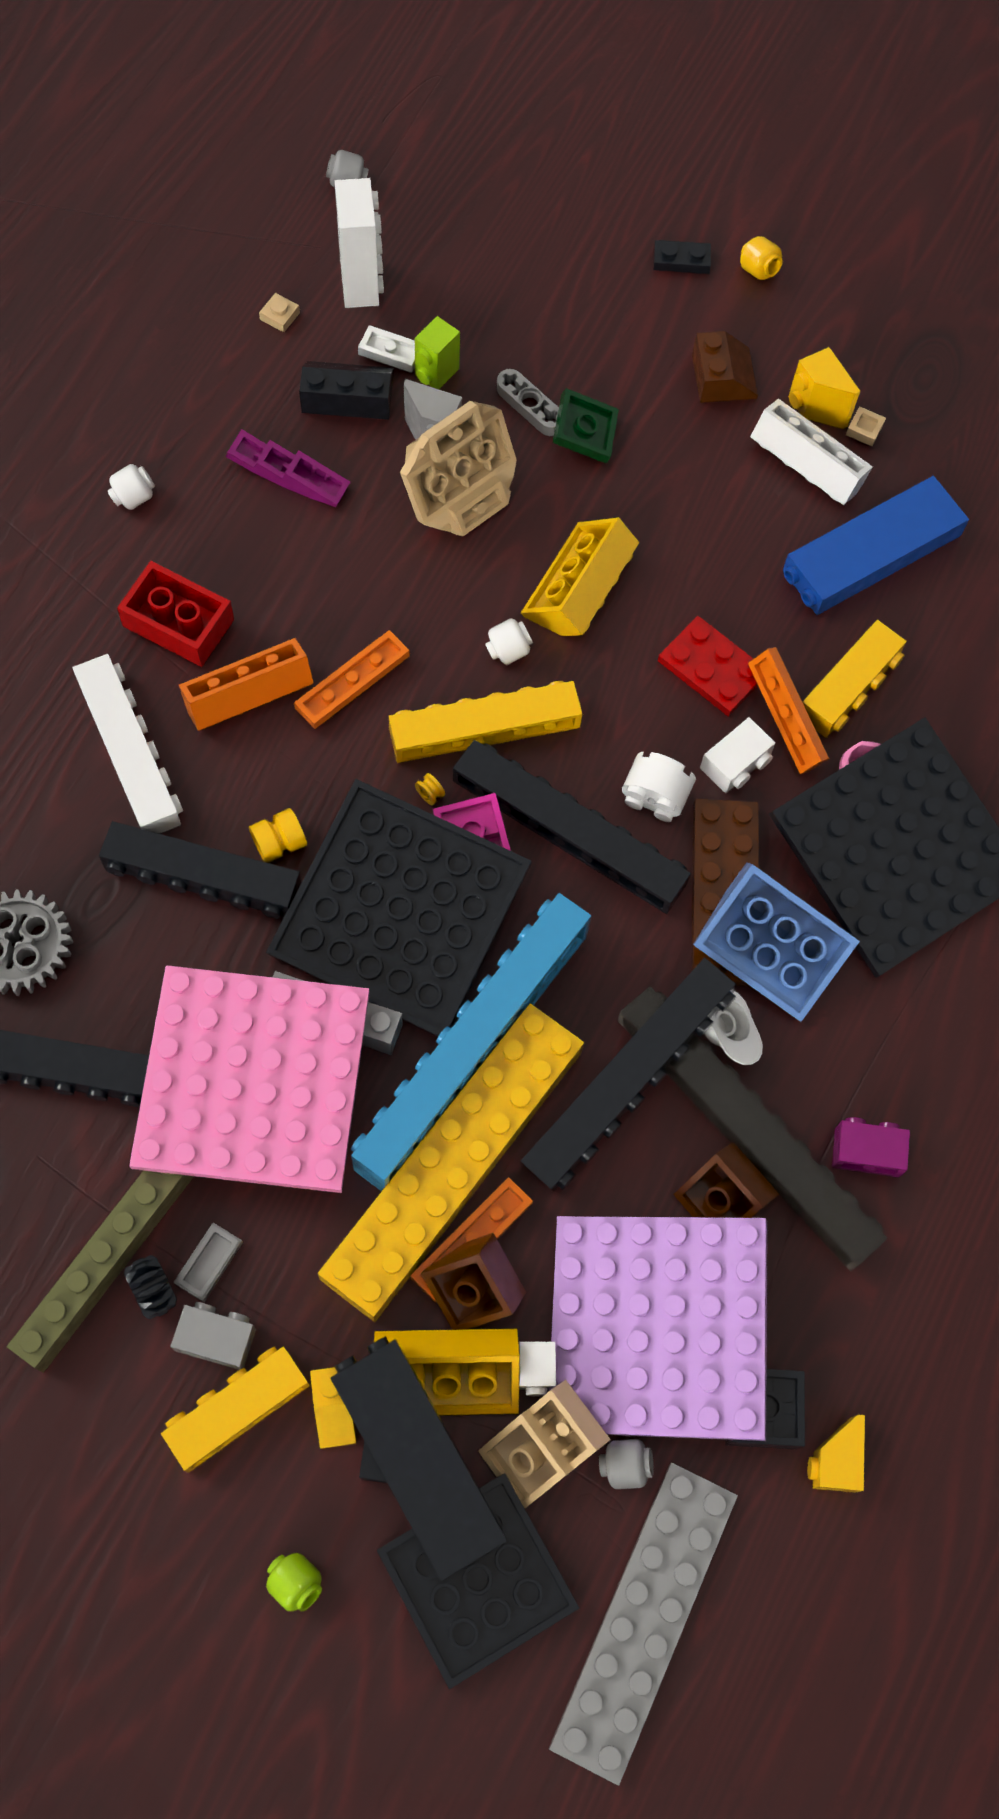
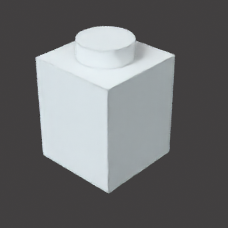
(537, 1367)

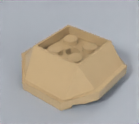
(460, 469)

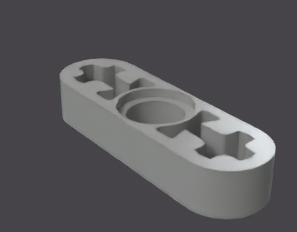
(527, 390)

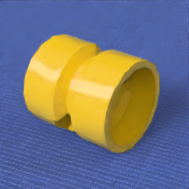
(277, 835)

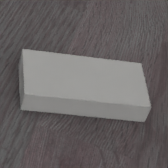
(208, 1262)

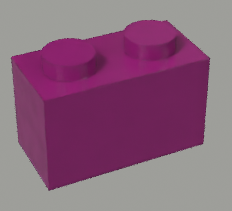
(871, 1147)

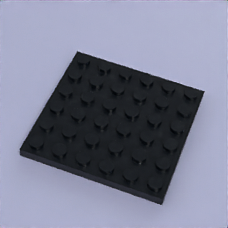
(896, 846)
(400, 907)

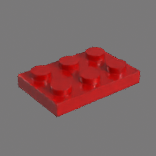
(710, 665)

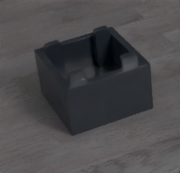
(783, 1412)

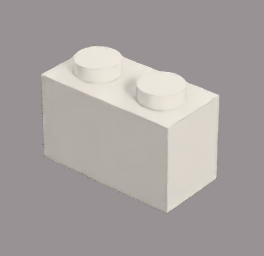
(738, 755)

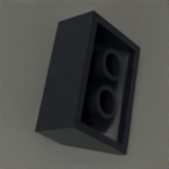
(346, 390)

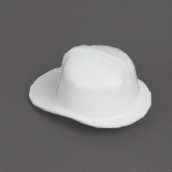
(736, 1032)

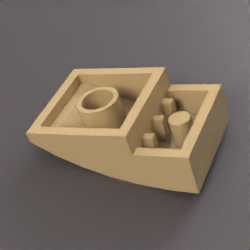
(544, 1443)

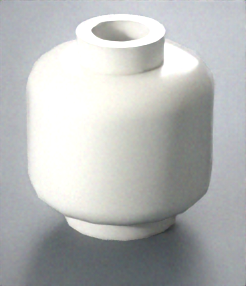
(131, 486)
(509, 641)

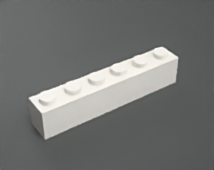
(127, 746)

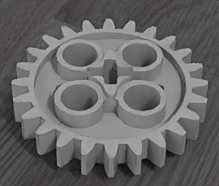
(47, 946)

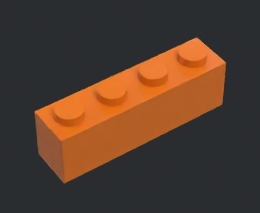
(246, 684)

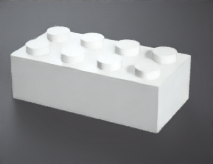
(359, 242)

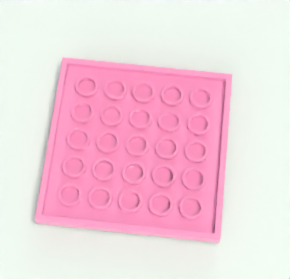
(251, 1079)

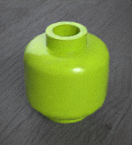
(294, 1582)

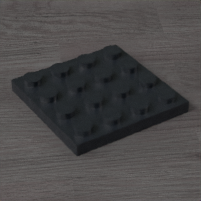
(489, 1602)

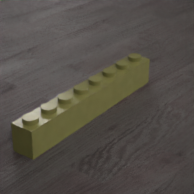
(96, 1267)

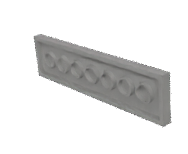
(643, 1624)

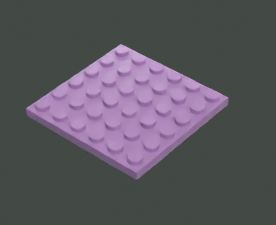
(664, 1323)

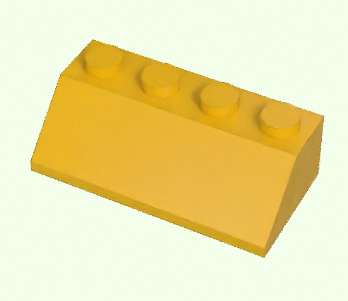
(581, 576)
(464, 1368)

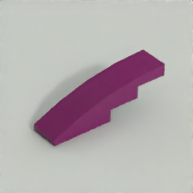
(288, 470)

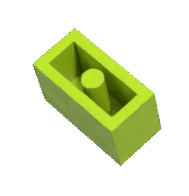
(437, 353)

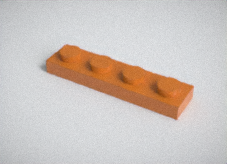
(351, 679)
(788, 710)
(492, 1216)

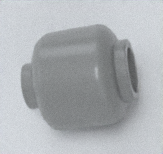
(345, 166)
(627, 1464)

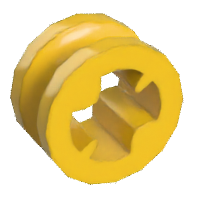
(430, 789)

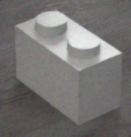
(214, 1336)

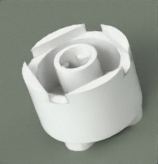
(658, 785)

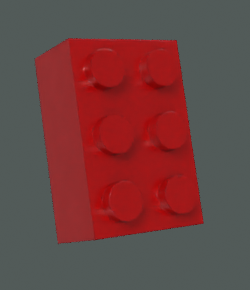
(176, 613)

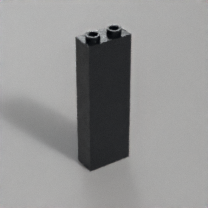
(417, 1457)

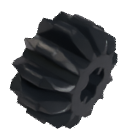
(150, 1287)

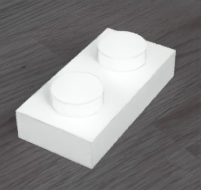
(388, 348)

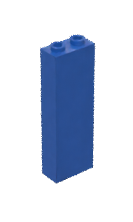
(874, 545)

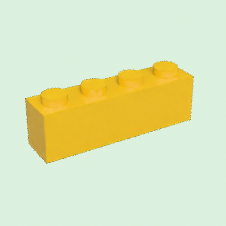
(853, 677)
(234, 1409)

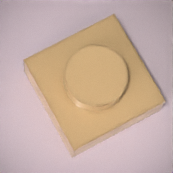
(279, 312)
(865, 426)

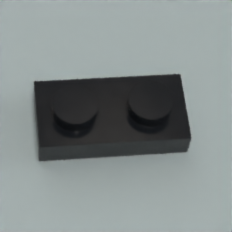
(682, 256)

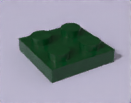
(585, 425)

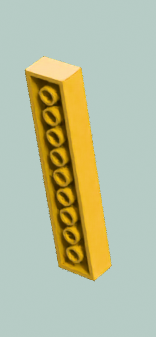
(450, 1163)

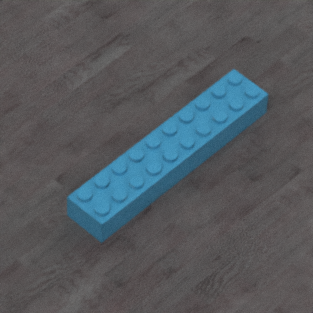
(464, 1047)

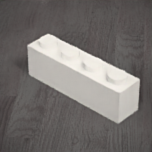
(811, 451)

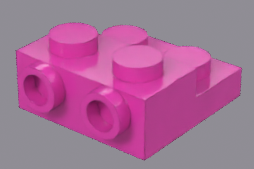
(477, 816)

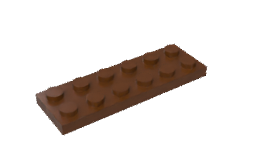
(722, 844)

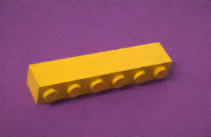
(487, 720)

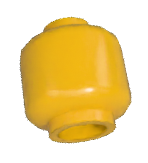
(761, 258)

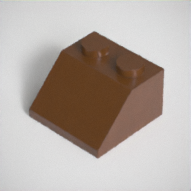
(723, 368)
(726, 1187)
(475, 1284)

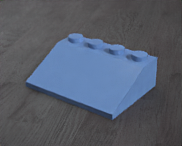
(775, 941)

